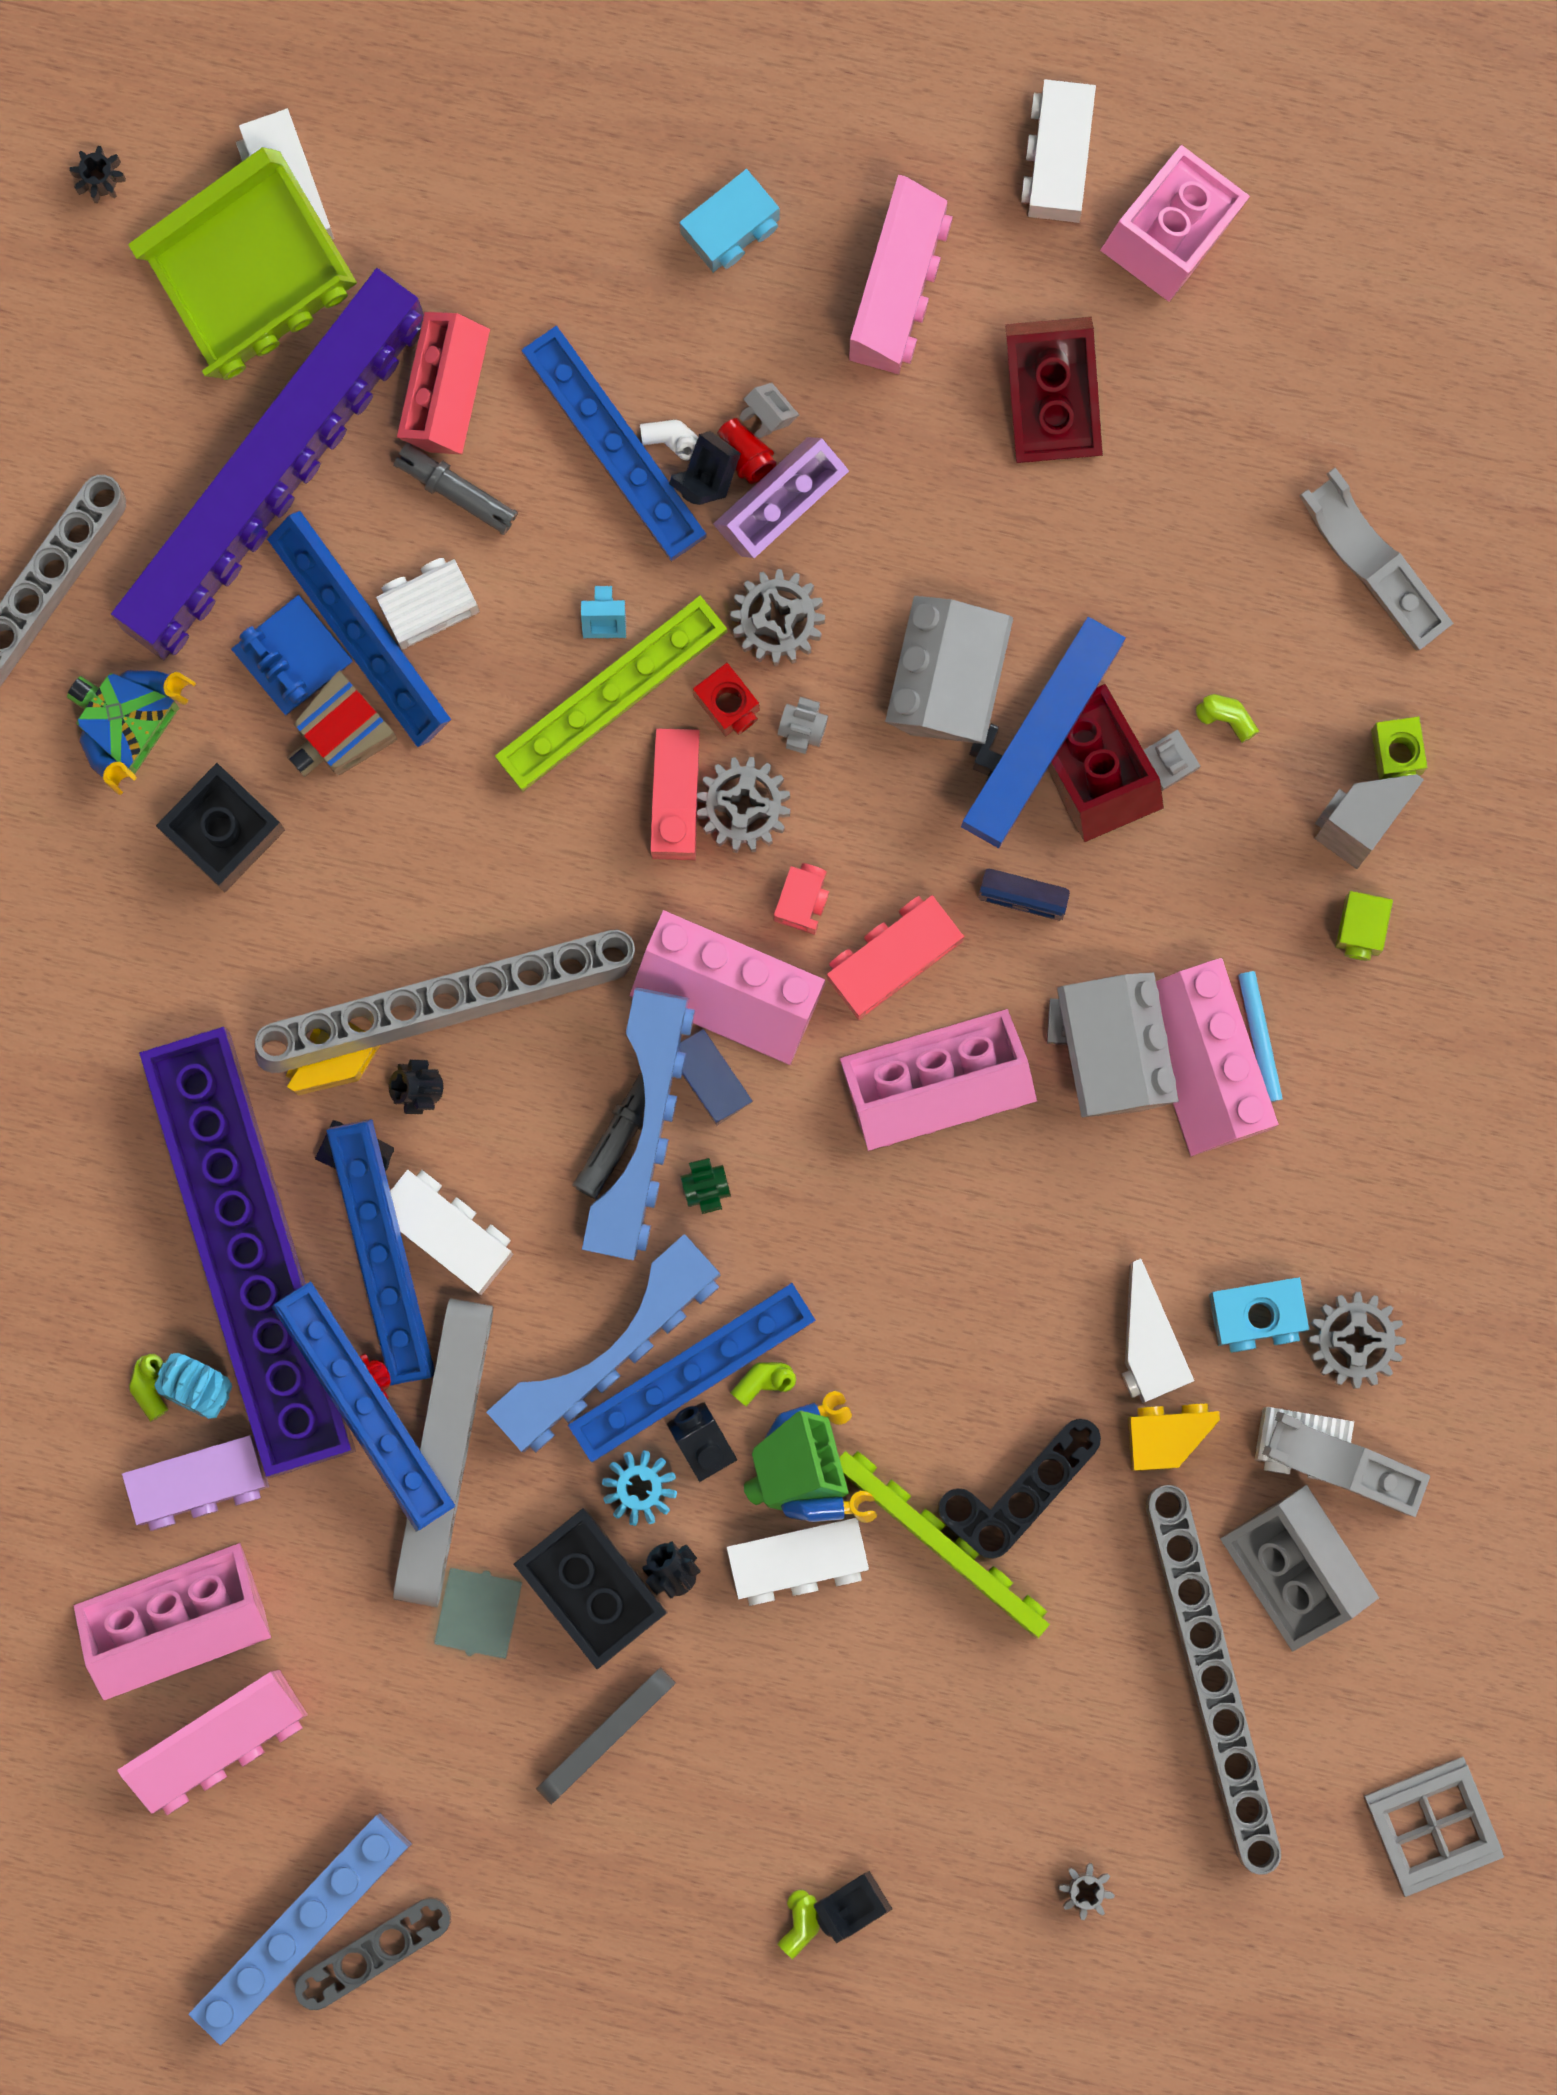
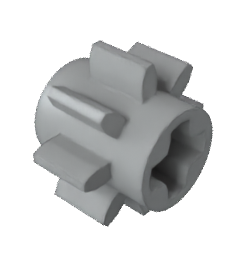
(802, 725)
(1073, 1890)

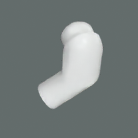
(673, 434)

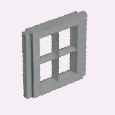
(1449, 1863)

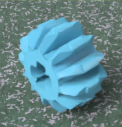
(193, 1385)
(633, 1501)

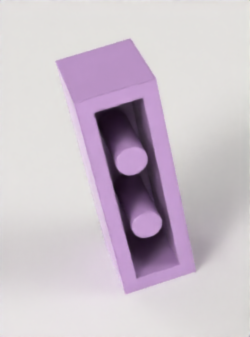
(781, 497)
(196, 1483)

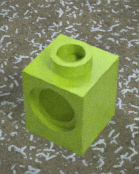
(1403, 731)
(1363, 925)

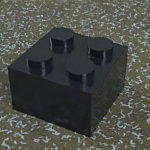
(220, 827)

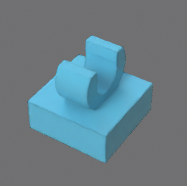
(603, 616)

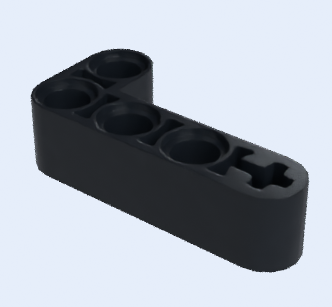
(1027, 1483)

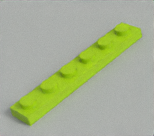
(611, 693)
(956, 1554)

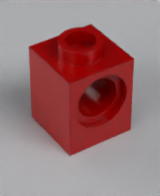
(721, 682)

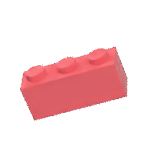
(443, 383)
(893, 955)

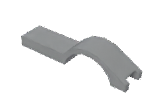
(1375, 562)
(1346, 1465)

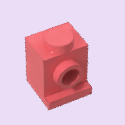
(802, 898)

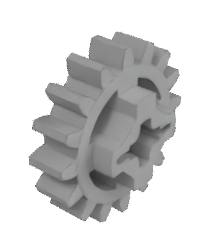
(760, 624)
(763, 809)
(1356, 1361)

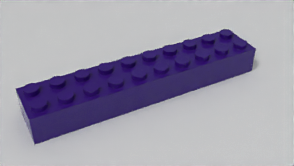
(270, 466)
(242, 1245)

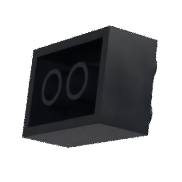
(590, 1588)

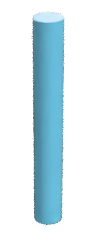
(1260, 1034)

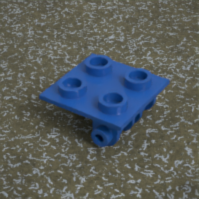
(291, 654)

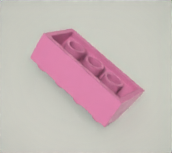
(898, 277)
(731, 986)
(1212, 1060)
(938, 1079)
(171, 1622)
(213, 1743)

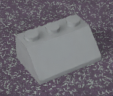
(949, 670)
(1359, 819)
(1118, 1045)
(1300, 1568)

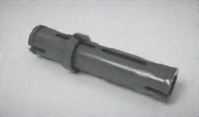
(458, 490)
(611, 1146)

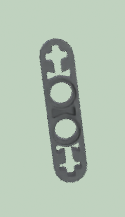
(605, 1736)
(375, 1956)

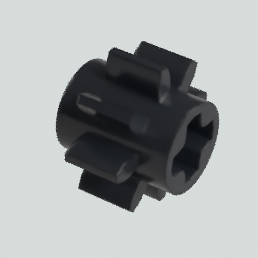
(91, 183)
(416, 1086)
(671, 1569)

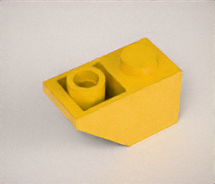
(330, 1072)
(1167, 1440)

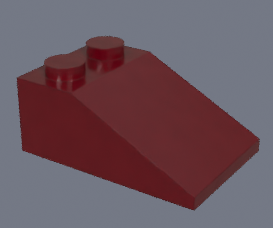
(1054, 389)
(1104, 770)

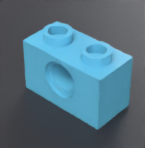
(1282, 1299)

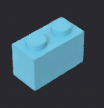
(731, 222)

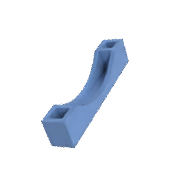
(655, 1033)
(536, 1406)
(300, 1929)

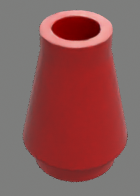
(755, 457)

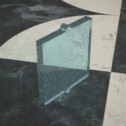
(478, 1613)

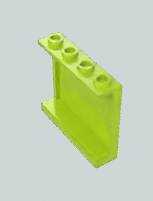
(246, 262)

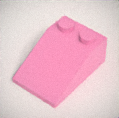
(1174, 223)

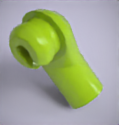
(1227, 710)
(764, 1376)
(143, 1387)
(804, 1923)

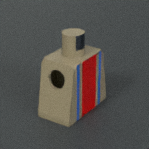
(339, 729)

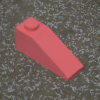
(675, 794)

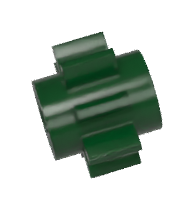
(705, 1185)

